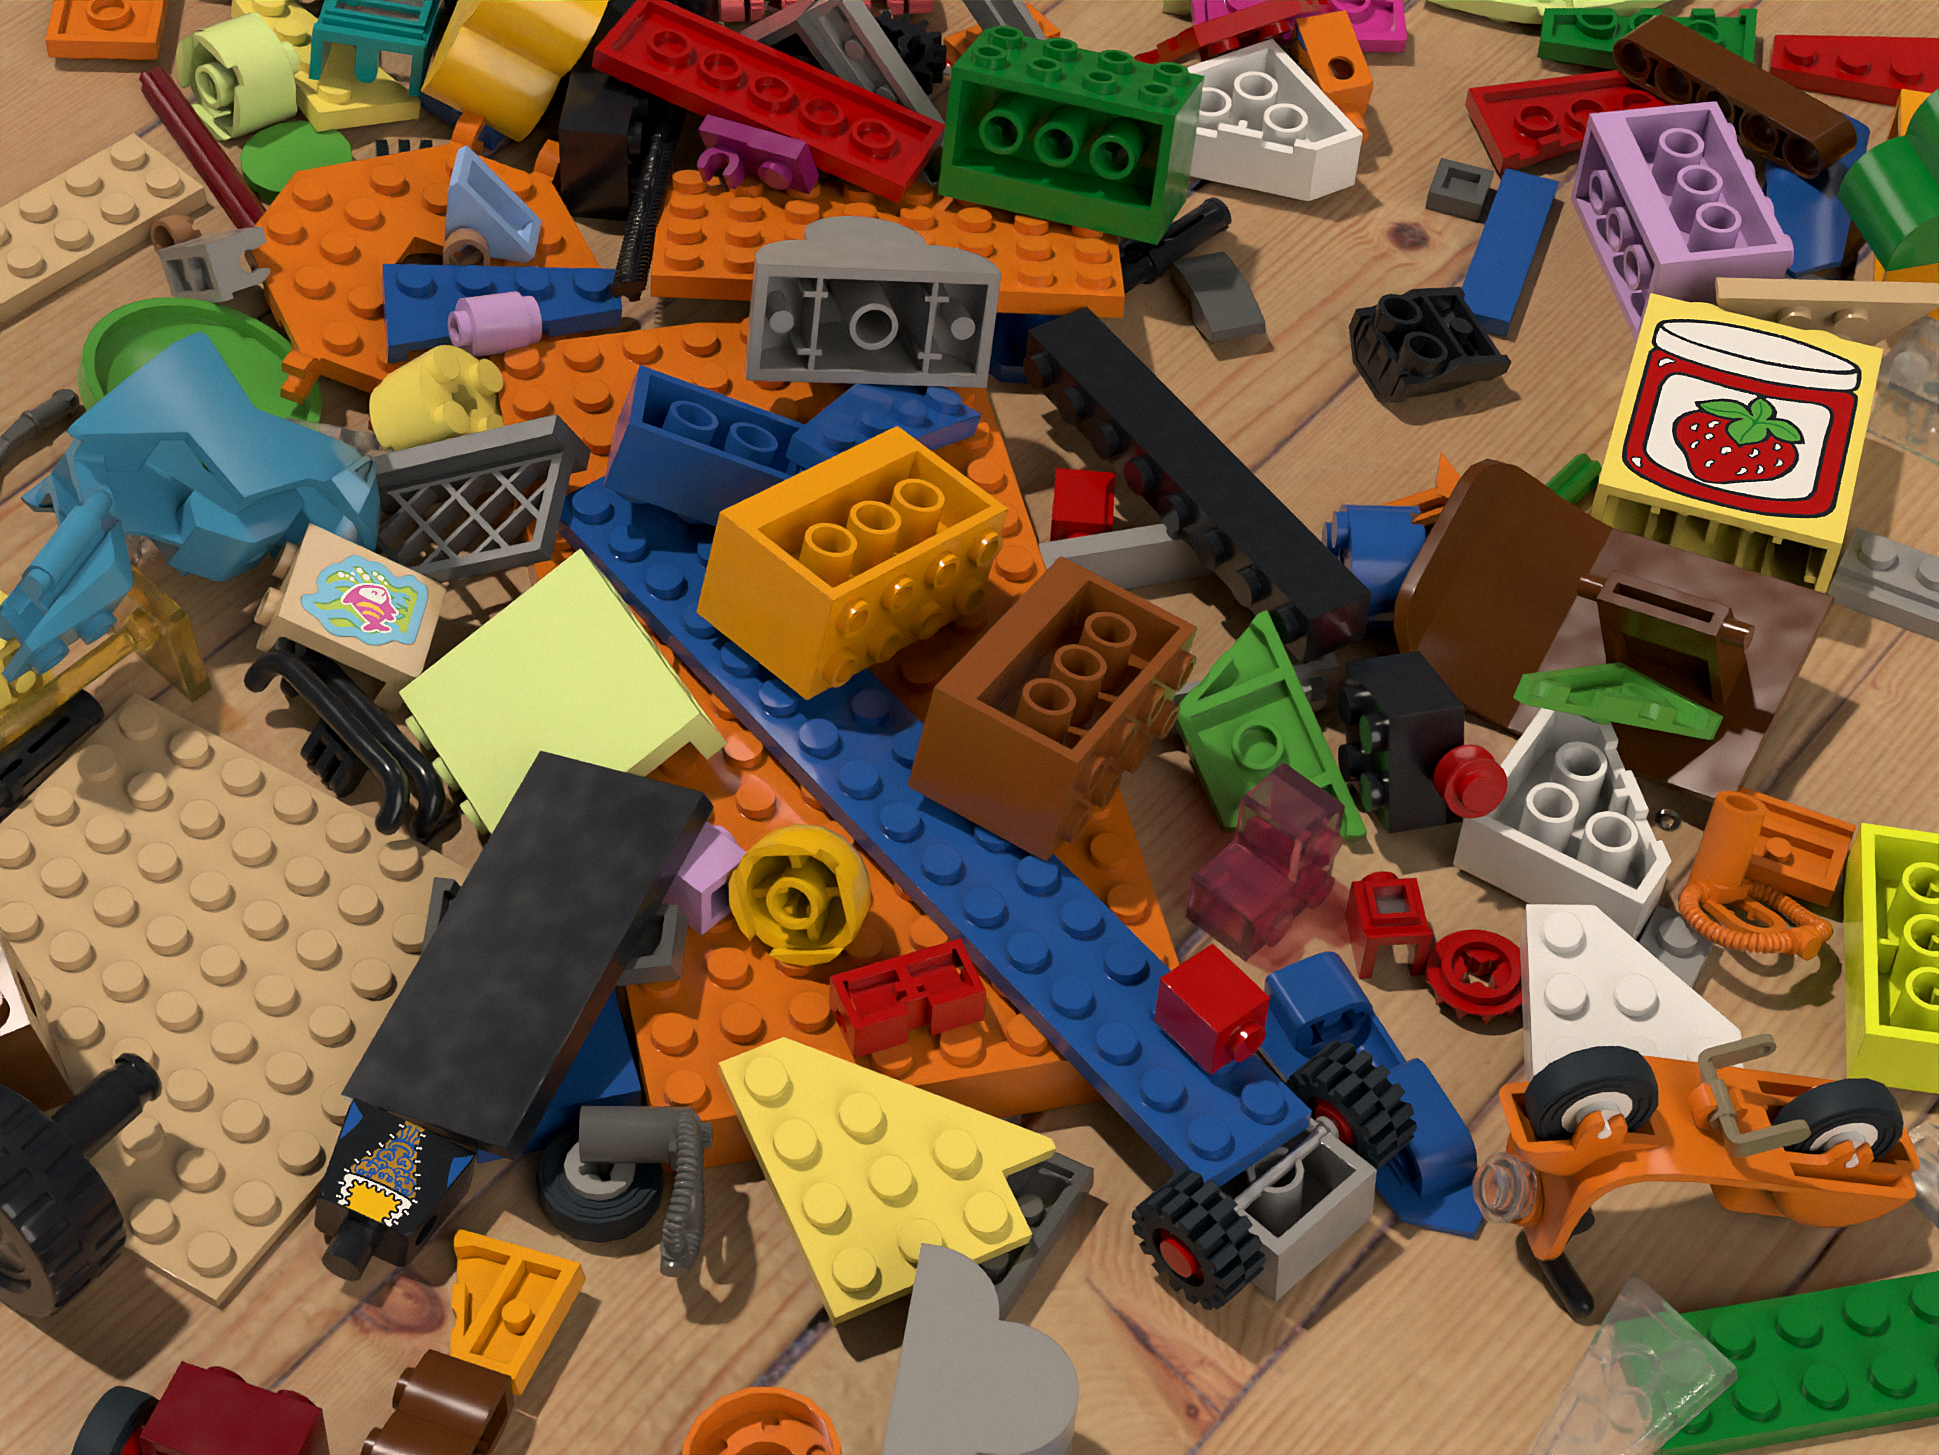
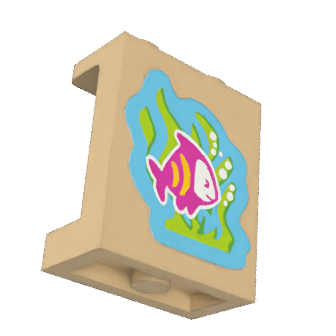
(352, 609)

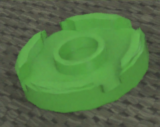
(289, 147)

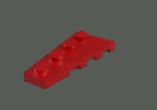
(1548, 116)

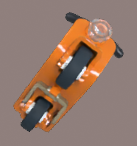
(1758, 1137)

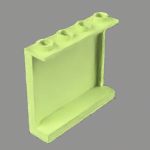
(558, 676)

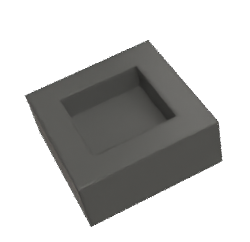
(1459, 189)

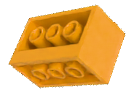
(851, 561)

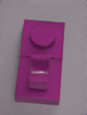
(744, 150)

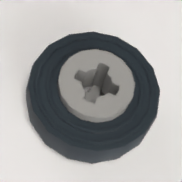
(591, 1206)

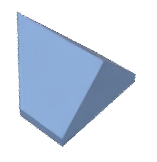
(489, 206)

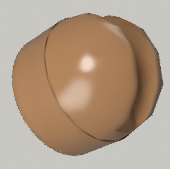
(172, 231)
(475, 254)

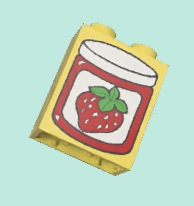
(1739, 440)

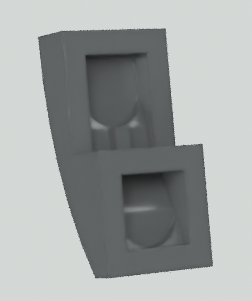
(1218, 296)

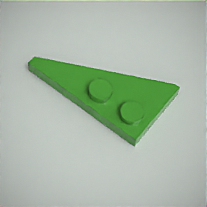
(1617, 695)

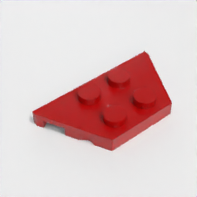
(1227, 32)

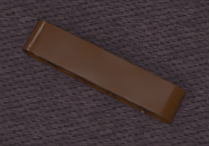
(1763, 109)

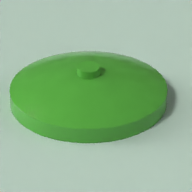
(144, 328)

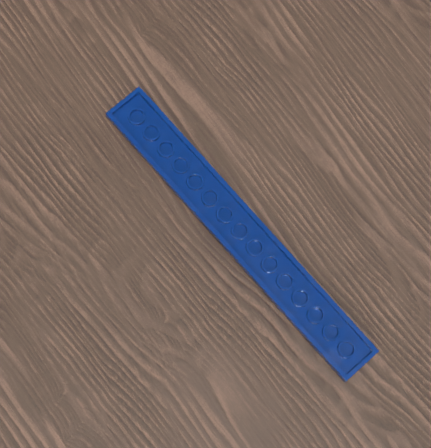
(1019, 917)

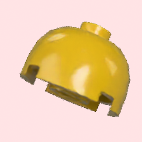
(801, 893)

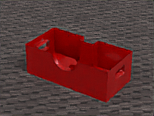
(906, 995)

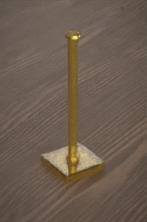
(147, 625)

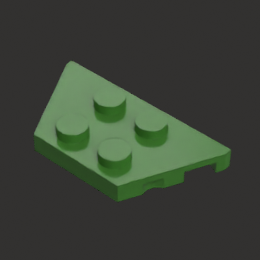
(1250, 721)

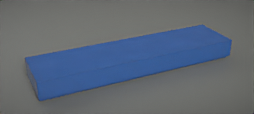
(1508, 248)

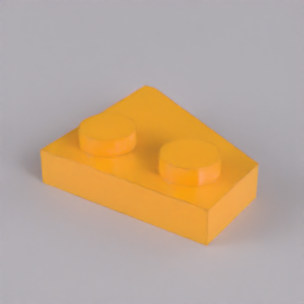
(508, 1304)

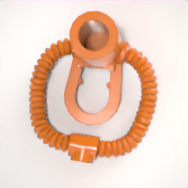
(1719, 879)

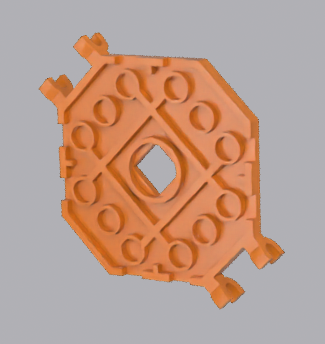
(349, 218)

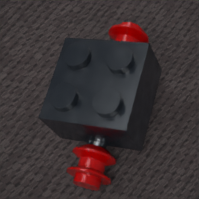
(1410, 748)

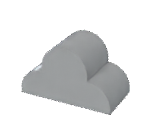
(870, 308)
(973, 1378)

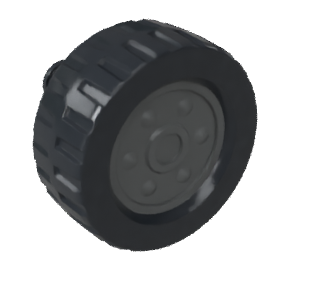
(54, 1206)

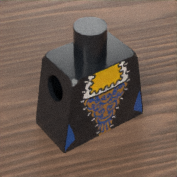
(387, 1190)

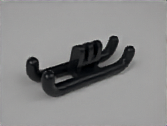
(355, 738)

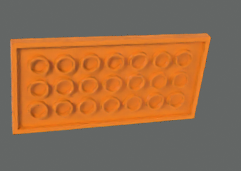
(713, 232)

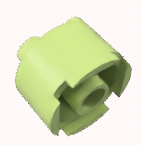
(239, 75)

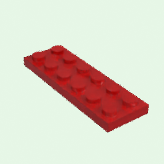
(752, 84)

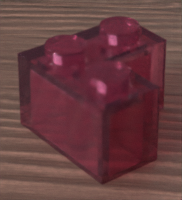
(1272, 867)

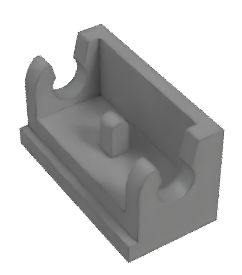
(210, 264)

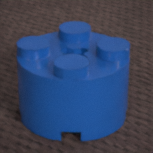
(1379, 549)

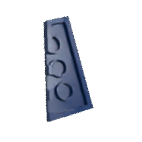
(422, 296)
(866, 410)

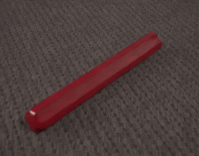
(201, 148)

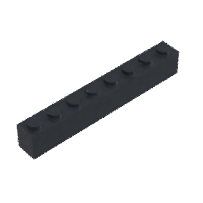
(1197, 485)

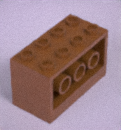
(1053, 708)

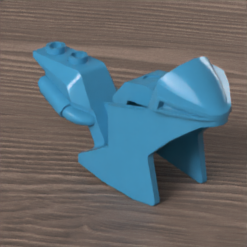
(141, 476)

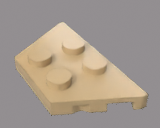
(1849, 309)

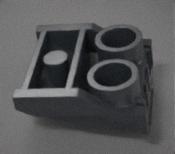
(1422, 345)

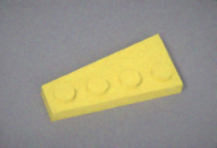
(338, 97)

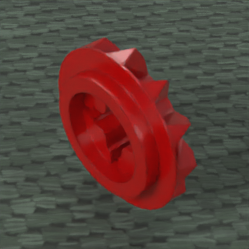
(1481, 954)

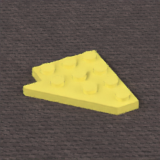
(876, 1170)

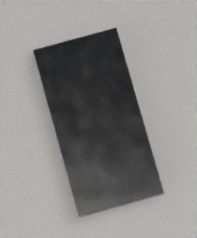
(529, 953)

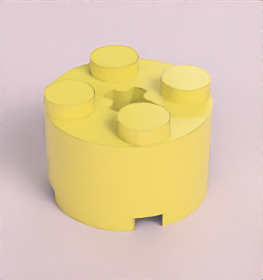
(436, 399)

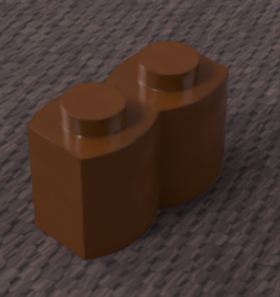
(444, 1410)

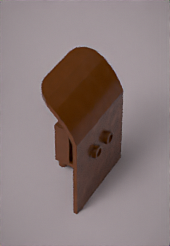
(1539, 586)

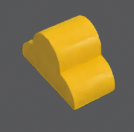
(510, 57)

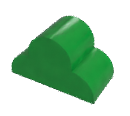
(1896, 193)

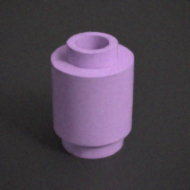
(495, 323)

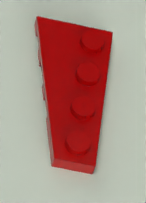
(1857, 65)

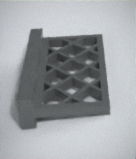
(458, 474)

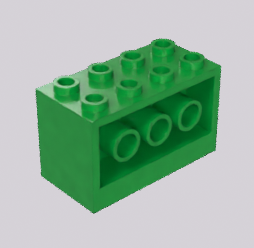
(1070, 134)

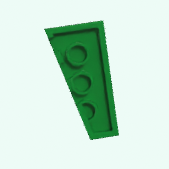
(1589, 34)

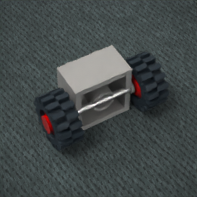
(1293, 1203)

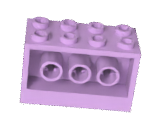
(1673, 206)

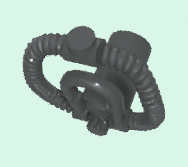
(657, 1137)

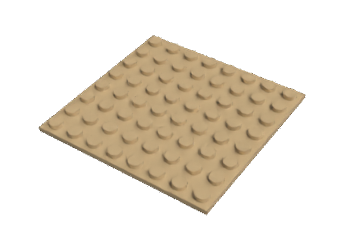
(232, 943)

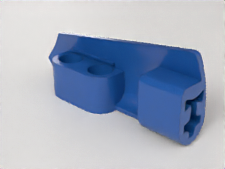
(1811, 210)
(1434, 1173)

